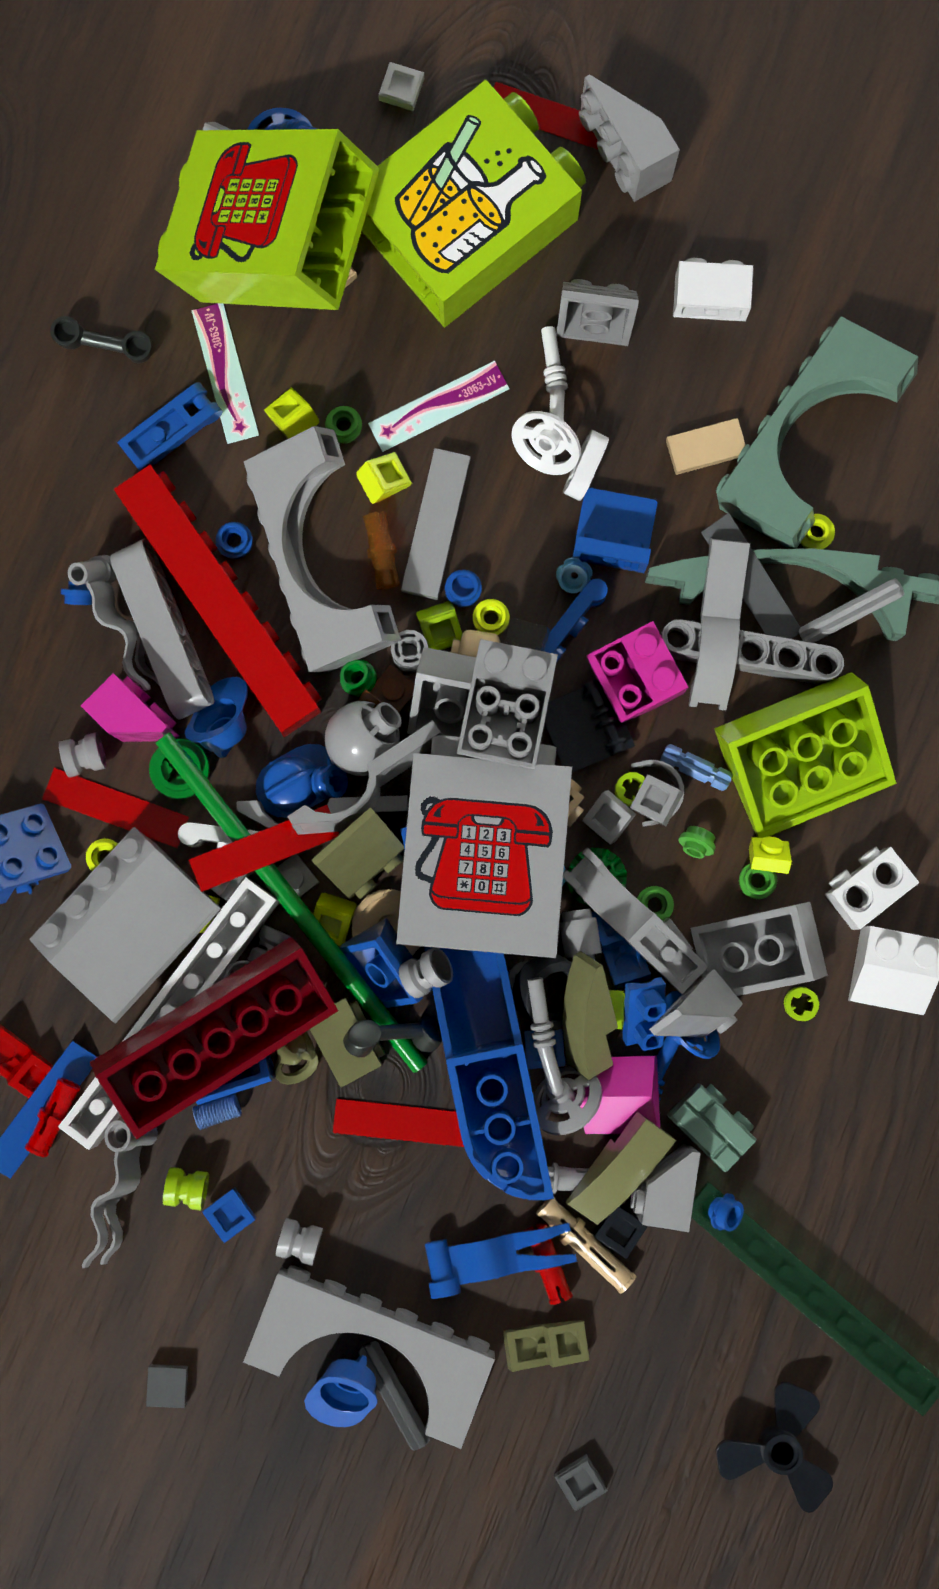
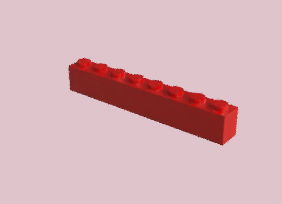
(218, 601)

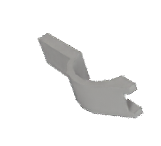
(720, 622)
(380, 772)
(256, 811)
(635, 922)

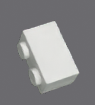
(713, 290)

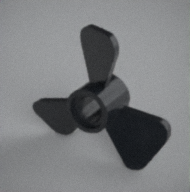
(793, 1412)

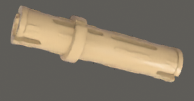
(618, 1276)

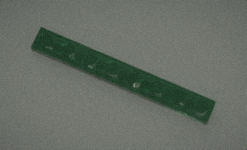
(823, 1305)

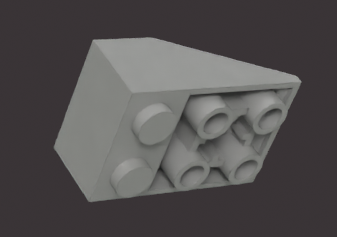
(628, 138)
(507, 704)

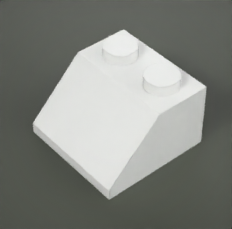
(895, 970)

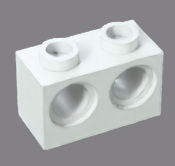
(875, 895)

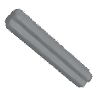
(852, 611)

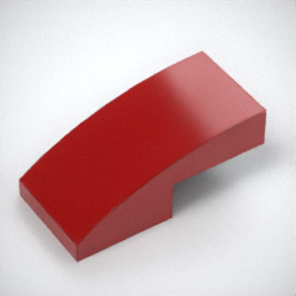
(21, 1063)

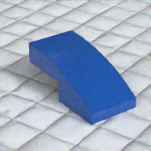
(622, 960)

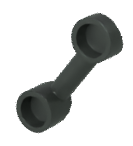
(71, 335)
(366, 1034)

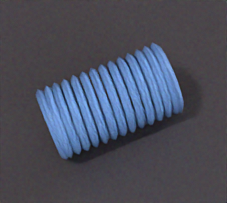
(208, 1115)

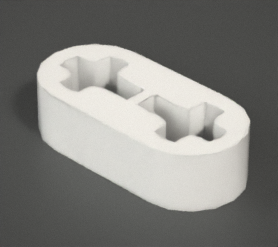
(584, 471)

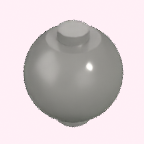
(361, 734)

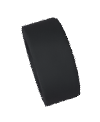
(542, 968)

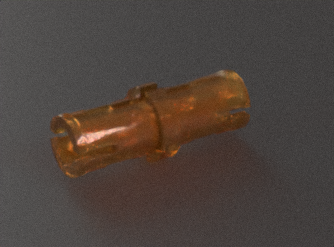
(381, 550)

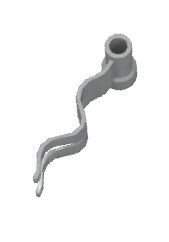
(98, 576)
(128, 1175)

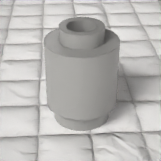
(580, 933)

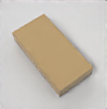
(705, 446)

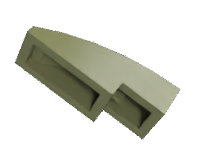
(587, 1017)
(620, 1169)

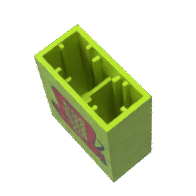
(268, 217)

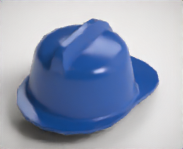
(222, 723)
(286, 781)
(343, 1393)

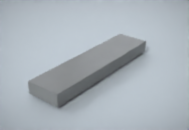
(435, 524)

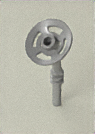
(559, 1090)

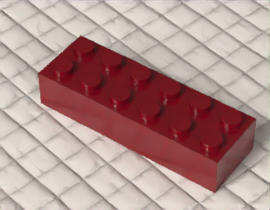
(213, 1037)

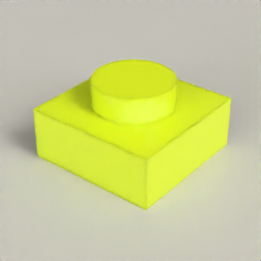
(770, 854)

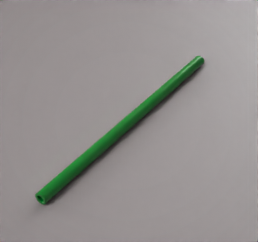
(290, 900)

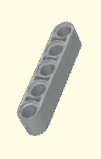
(162, 629)
(768, 648)

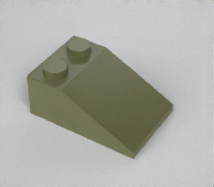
(360, 855)

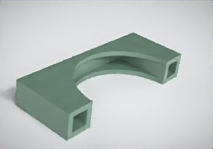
(845, 363)

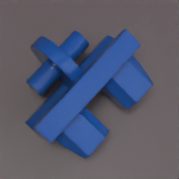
(642, 1008)

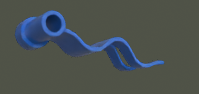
(488, 1259)

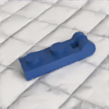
(169, 427)
(573, 619)

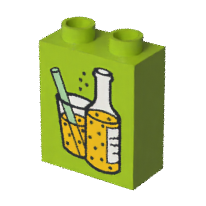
(471, 201)

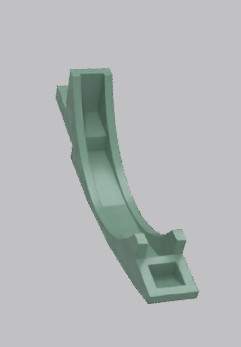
(853, 570)

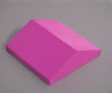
(626, 1089)

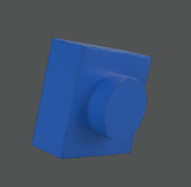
(532, 1056)
(229, 1215)

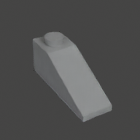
(700, 1009)

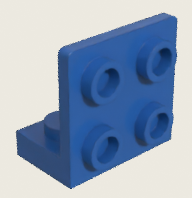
(615, 530)
(29, 849)

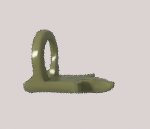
(292, 1054)

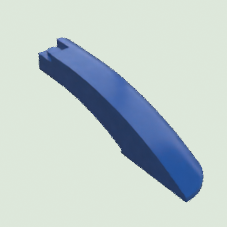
(490, 1074)

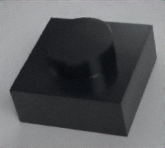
(620, 1231)

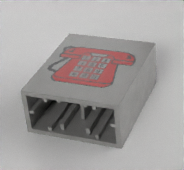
(484, 853)

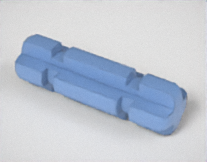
(696, 767)

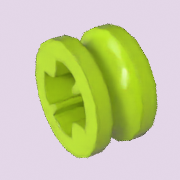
(620, 790)
(805, 1014)

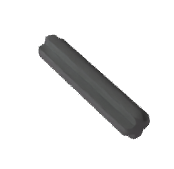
(395, 1396)

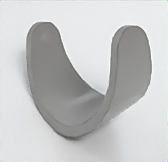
(674, 775)

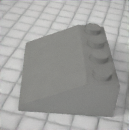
(124, 924)

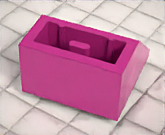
(637, 672)
(123, 712)

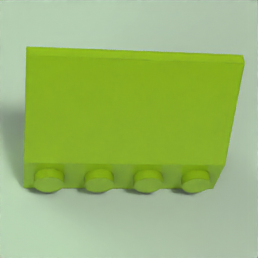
(807, 754)

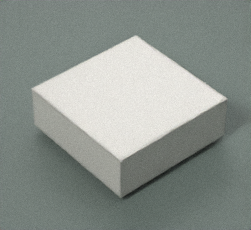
(401, 86)

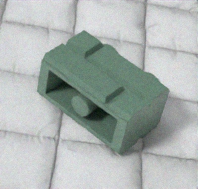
(712, 1126)

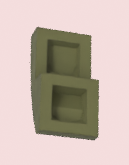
(546, 1344)

